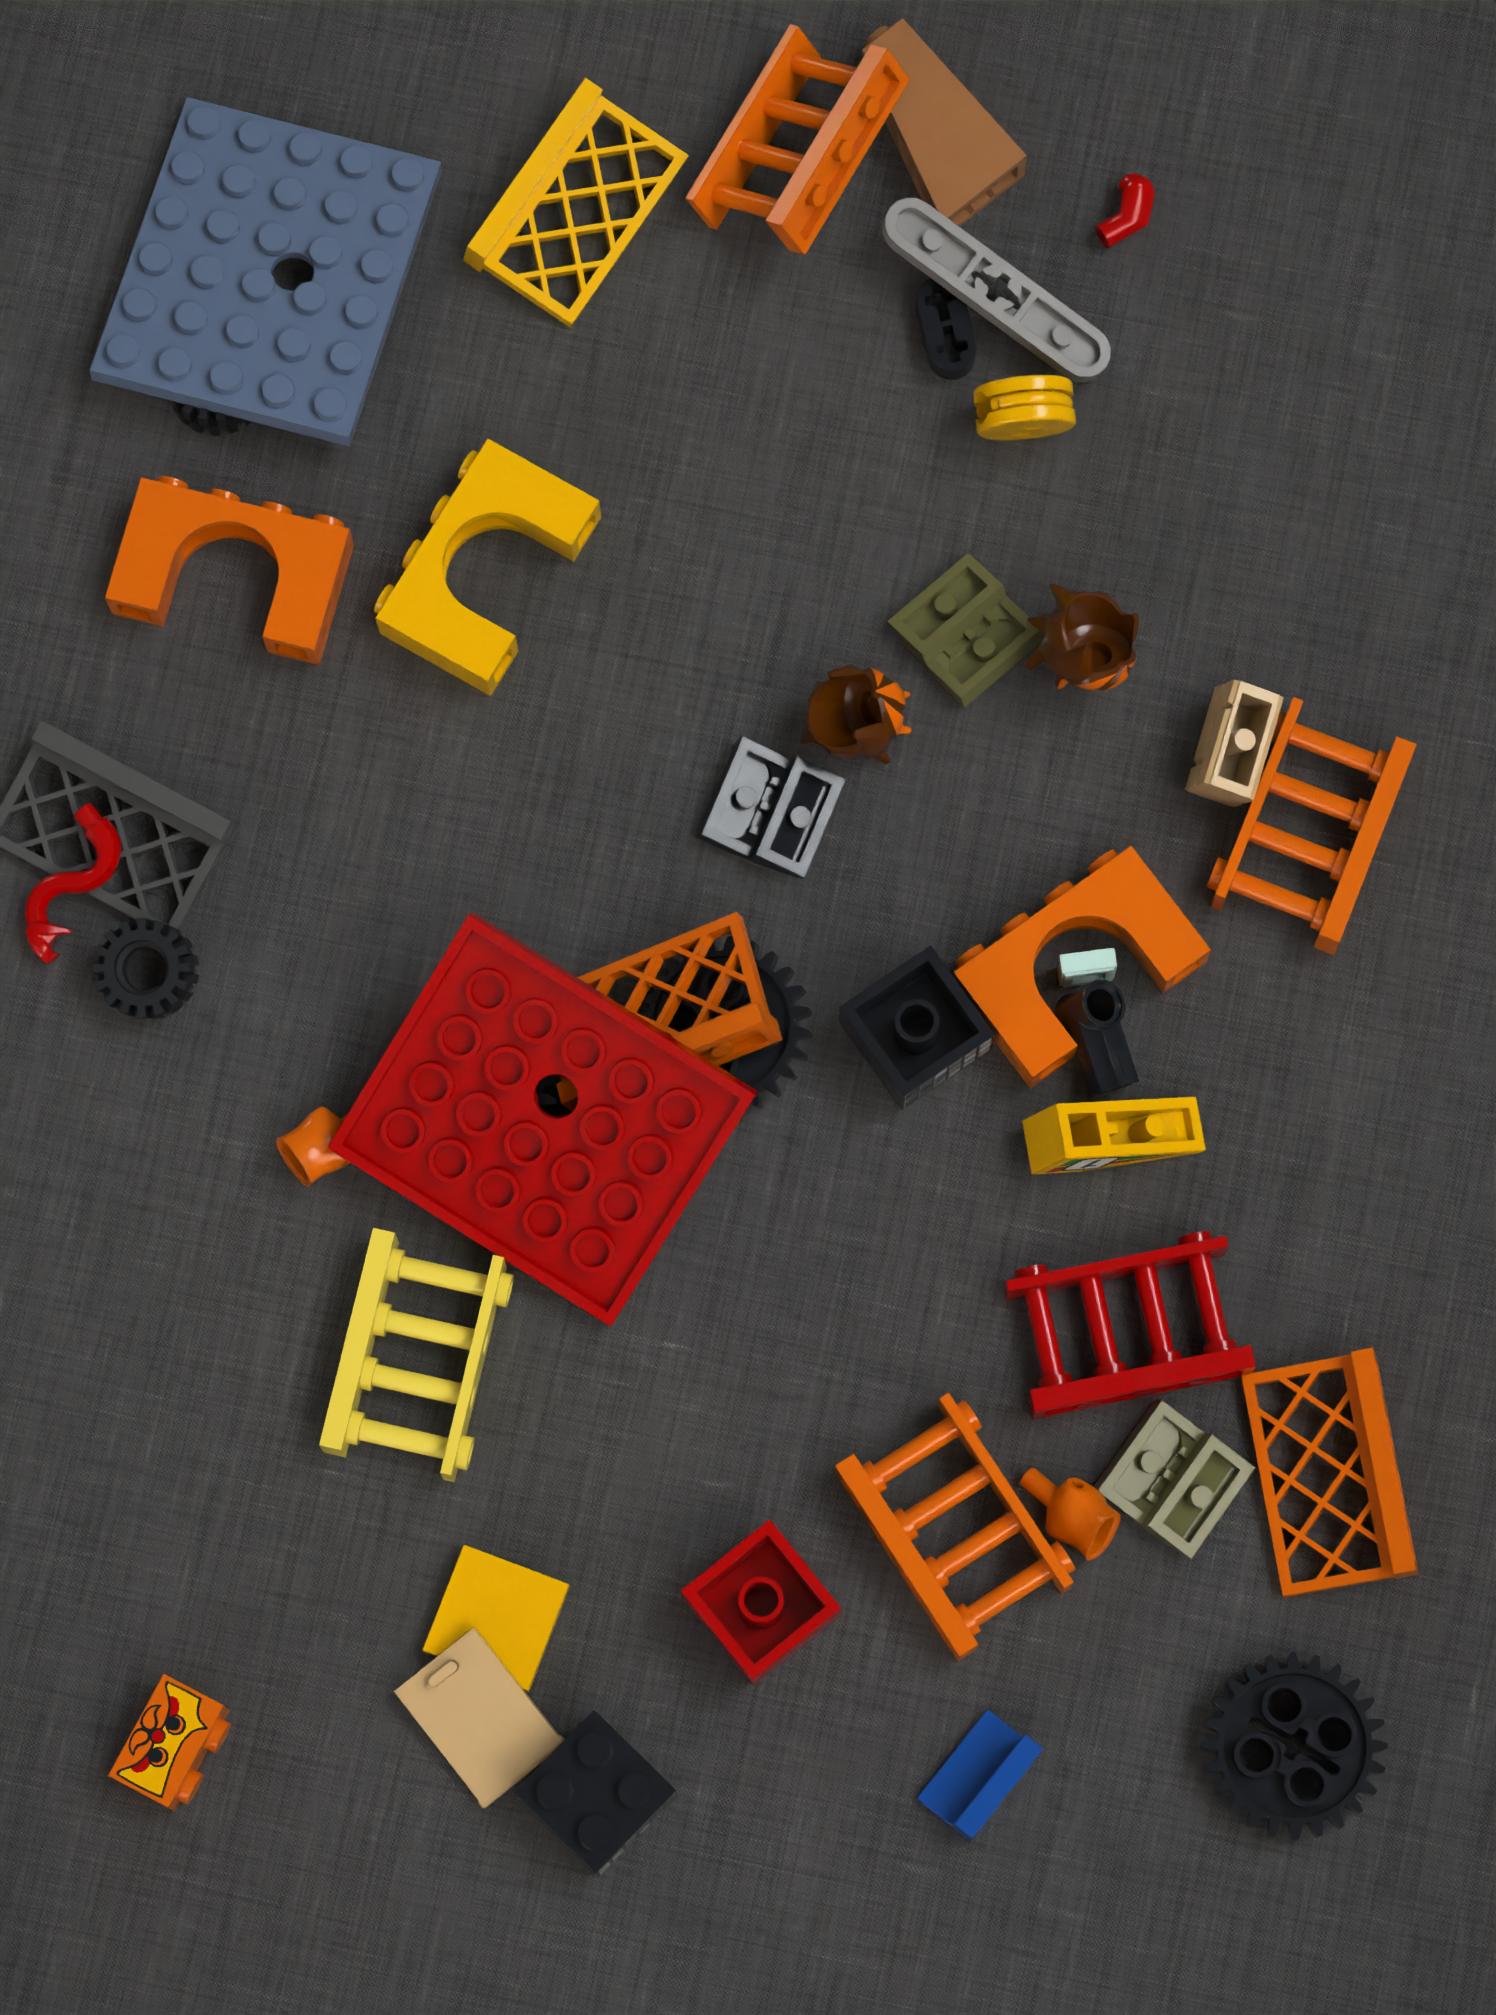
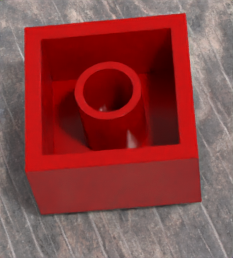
(761, 1602)

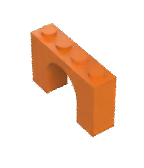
(174, 522)
(1115, 899)

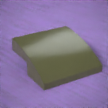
(965, 630)
(1173, 1478)

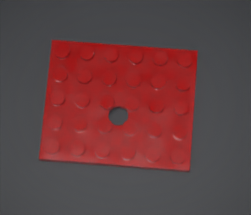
(463, 1134)

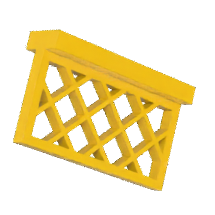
(538, 176)

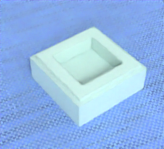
(1086, 967)

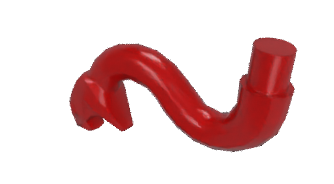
(107, 845)

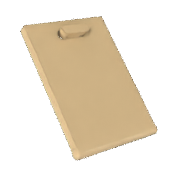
(479, 1717)

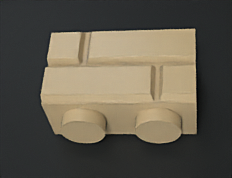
(1234, 743)

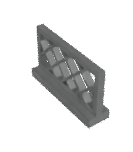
(131, 787)

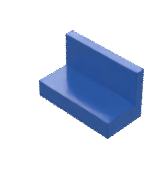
(979, 1775)

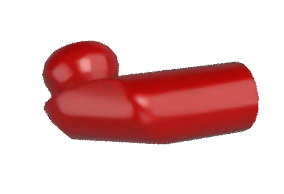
(1134, 210)

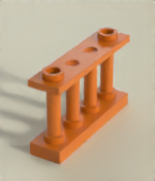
(831, 158)
(1344, 866)
(899, 1528)

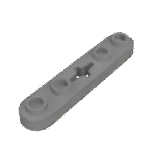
(951, 258)

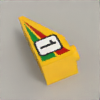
(1111, 1133)

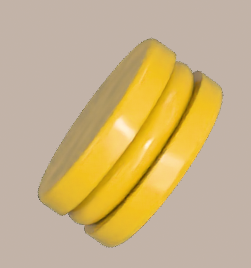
(1024, 407)

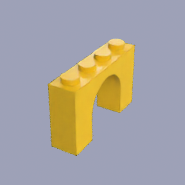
(493, 494)

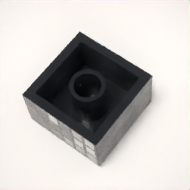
(916, 1027)
(596, 1793)

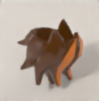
(1086, 640)
(856, 713)

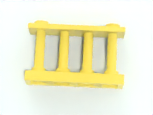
(361, 1371)

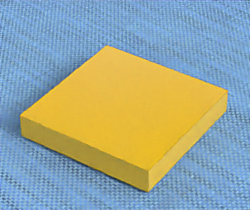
(506, 1605)

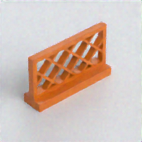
(716, 1039)
(1378, 1465)

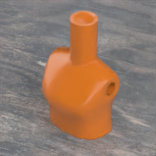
(306, 1146)
(1074, 1513)

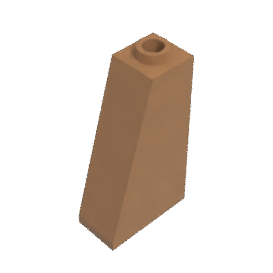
(944, 134)

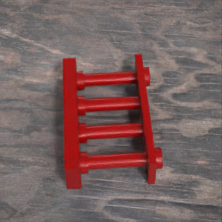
(1111, 1379)

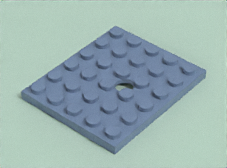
(199, 291)

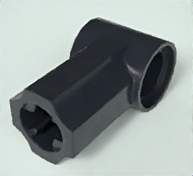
(1099, 1037)

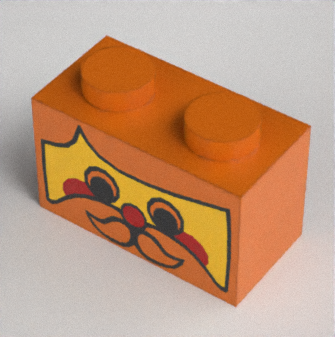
(171, 1743)

